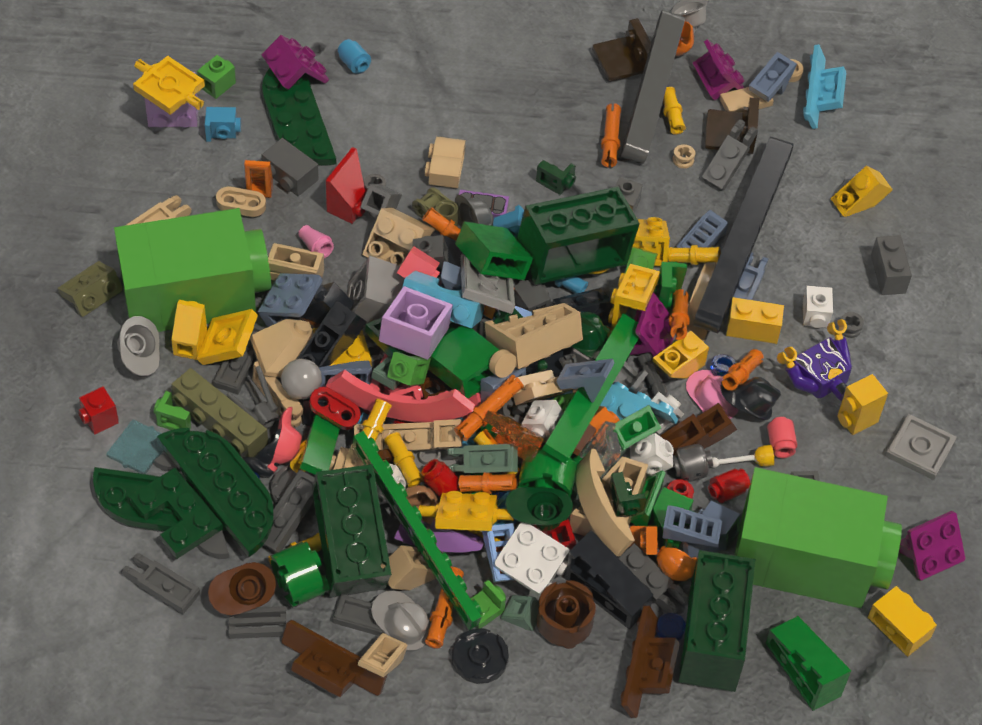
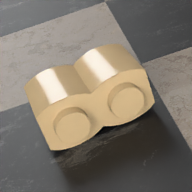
(446, 162)

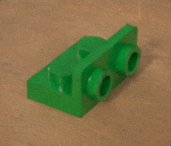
(670, 280)

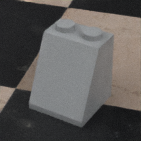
(374, 288)

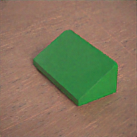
(636, 427)
(652, 489)

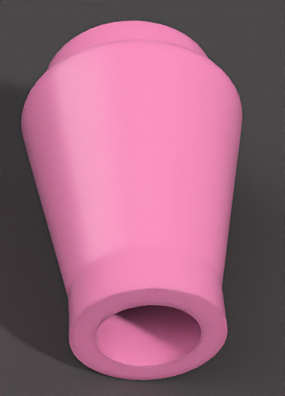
(316, 240)

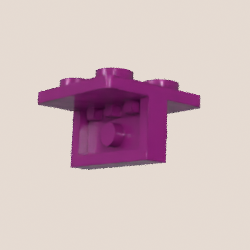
(717, 71)
(652, 328)
(934, 545)

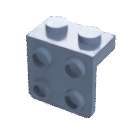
(289, 297)

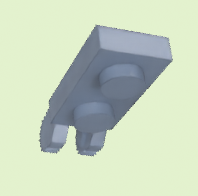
(751, 279)

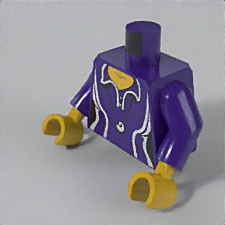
(822, 367)

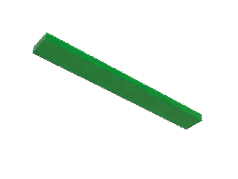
(581, 409)

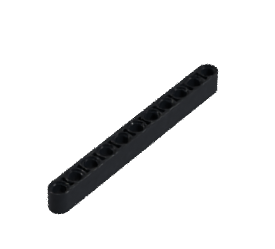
(743, 236)

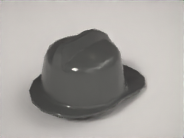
(473, 210)

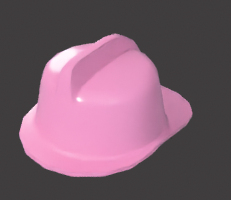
(706, 391)

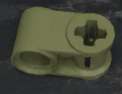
(439, 202)

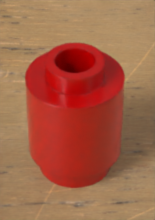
(440, 477)
(729, 485)

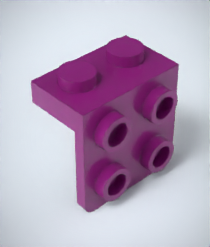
(291, 61)

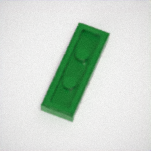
(319, 446)

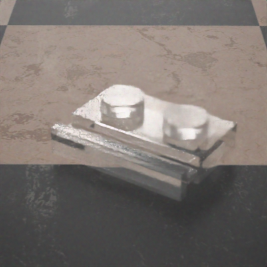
(606, 445)

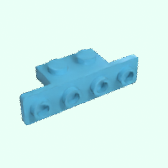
(825, 87)
(625, 403)

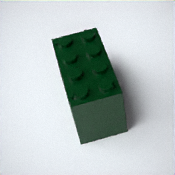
(578, 234)
(351, 530)
(717, 621)

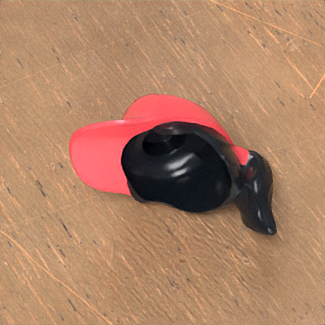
(281, 450)

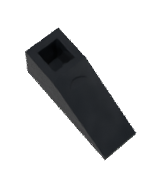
(333, 336)

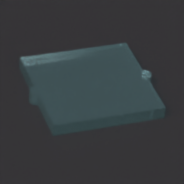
(136, 447)

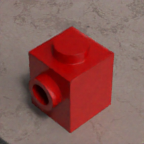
(98, 410)

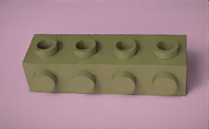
(219, 413)

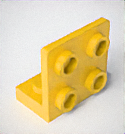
(653, 237)
(633, 291)

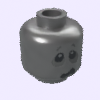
(692, 462)

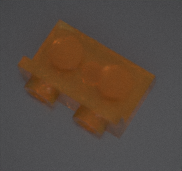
(514, 433)

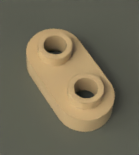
(241, 199)

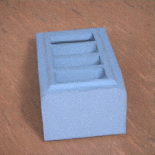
(497, 530)

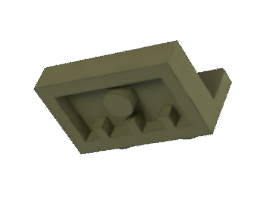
(91, 287)

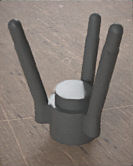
(263, 412)

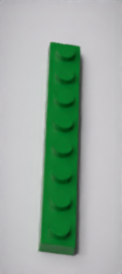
(423, 539)

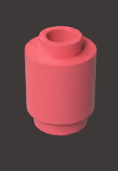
(782, 437)

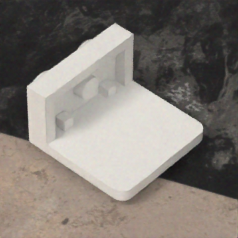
(532, 559)

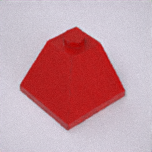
(346, 189)

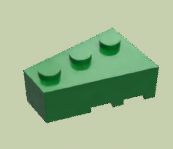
(808, 662)

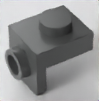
(630, 378)

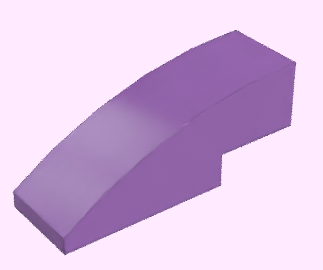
(447, 539)

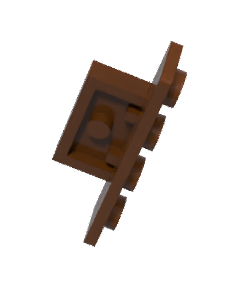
(327, 662)
(650, 664)

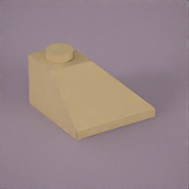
(280, 344)

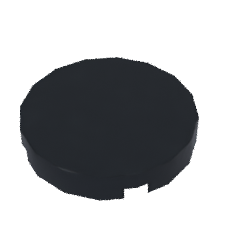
(480, 656)

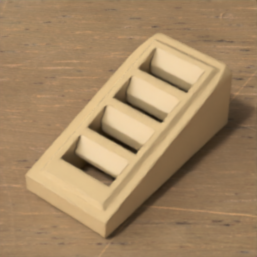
(383, 655)

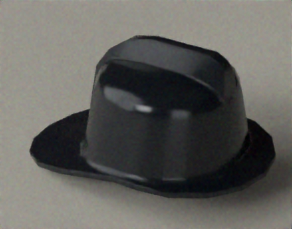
(753, 397)

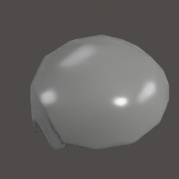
(301, 378)

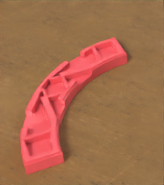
(437, 407)

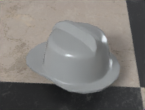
(693, 11)
(139, 345)
(401, 618)

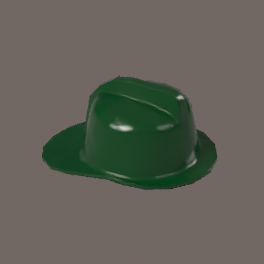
(594, 335)
(539, 506)

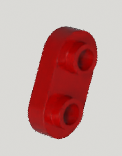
(336, 407)

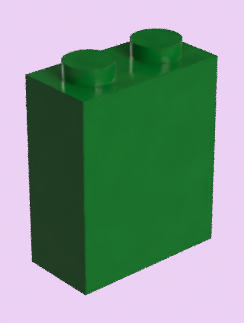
(494, 251)
(462, 360)

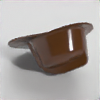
(242, 588)

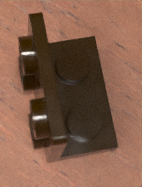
(624, 55)
(721, 123)

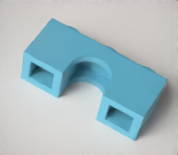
(463, 310)

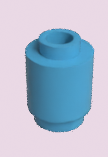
(354, 56)

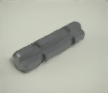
(653, 377)

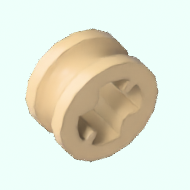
(683, 162)

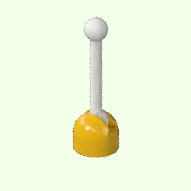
(763, 456)

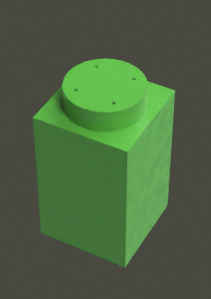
(191, 259)
(817, 538)

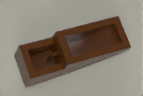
(703, 430)

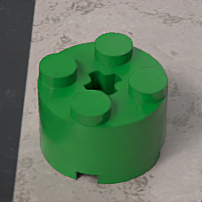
(548, 472)
(299, 574)

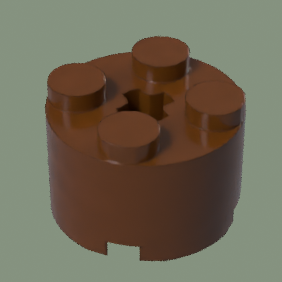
(566, 613)

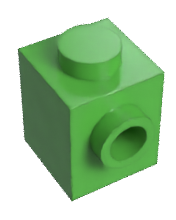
(217, 76)

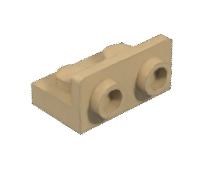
(538, 387)

